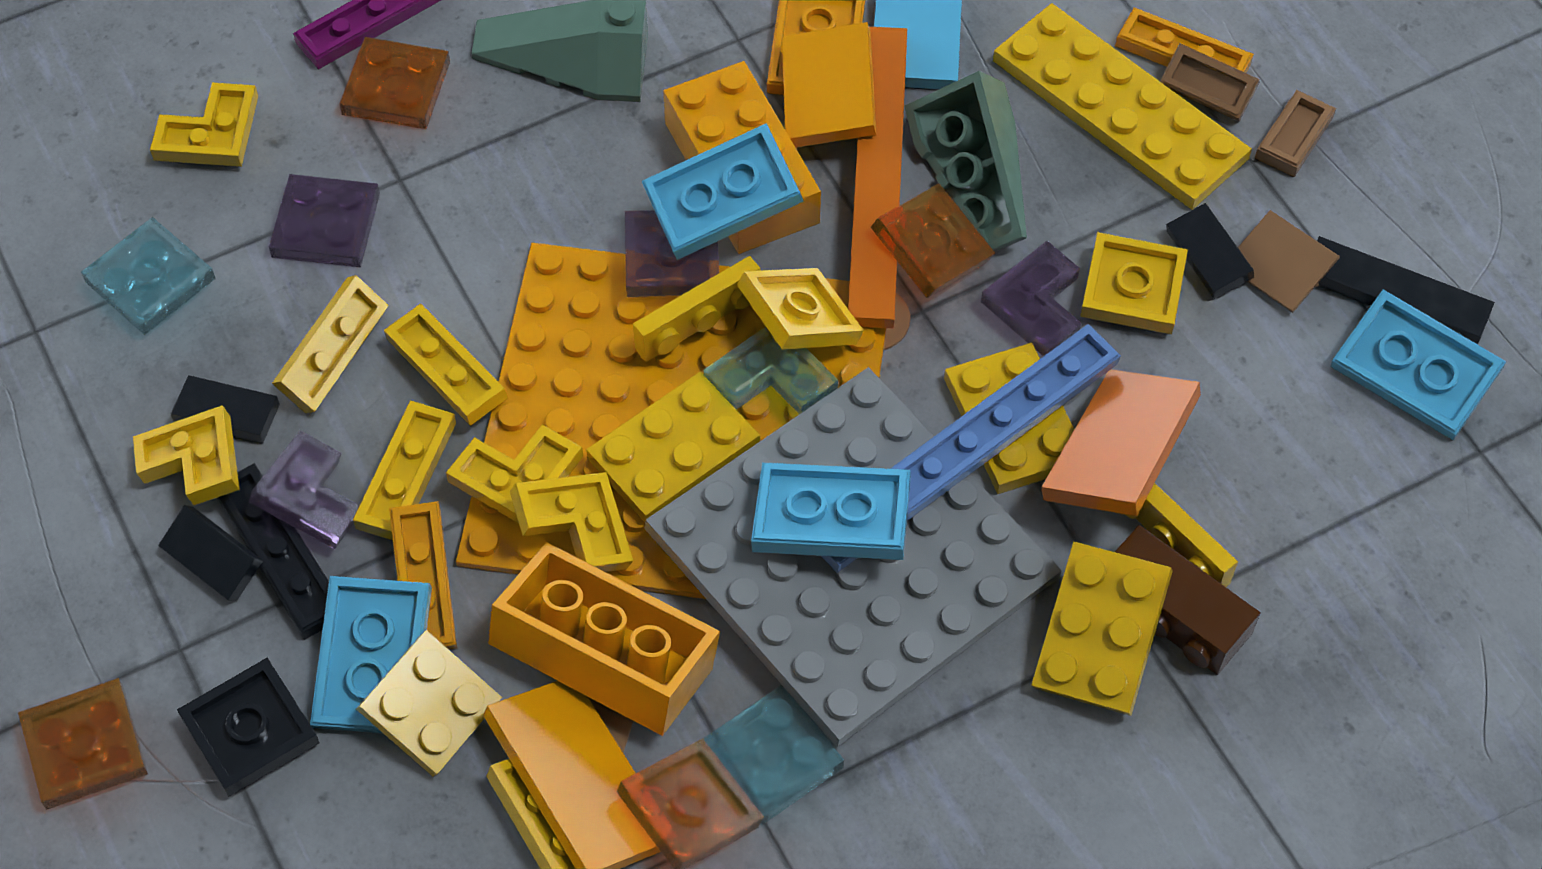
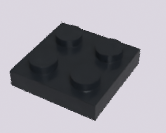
(248, 726)

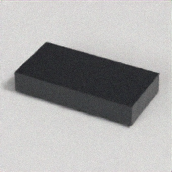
(1210, 251)
(249, 409)
(210, 553)

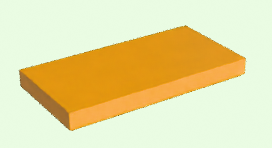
(572, 774)

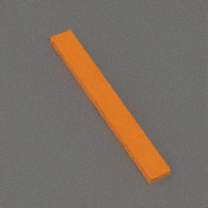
(878, 184)

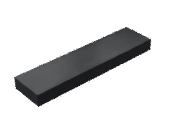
(1365, 277)
(284, 554)

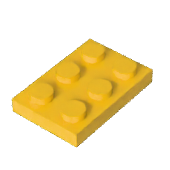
(672, 446)
(1036, 451)
(1102, 628)

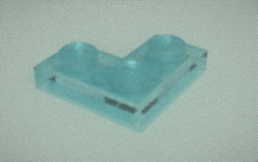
(762, 363)

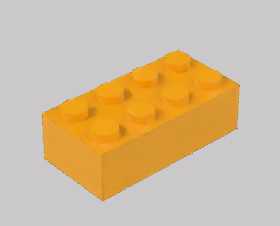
(724, 107)
(603, 638)

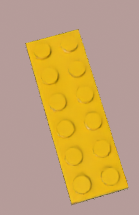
(1122, 105)

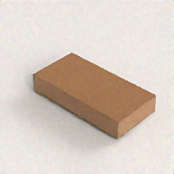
(1210, 82)
(1295, 133)

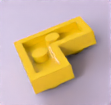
(212, 139)
(197, 446)
(491, 474)
(583, 508)

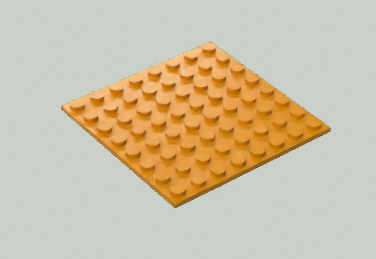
(580, 375)

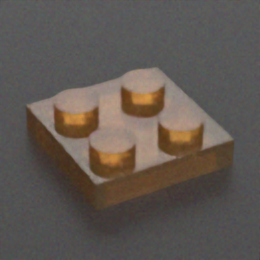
(395, 83)
(932, 240)
(82, 743)
(689, 805)

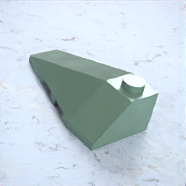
(578, 44)
(973, 149)

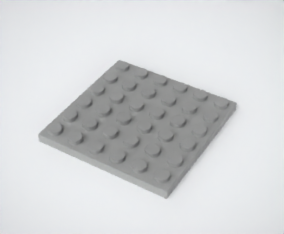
(879, 626)

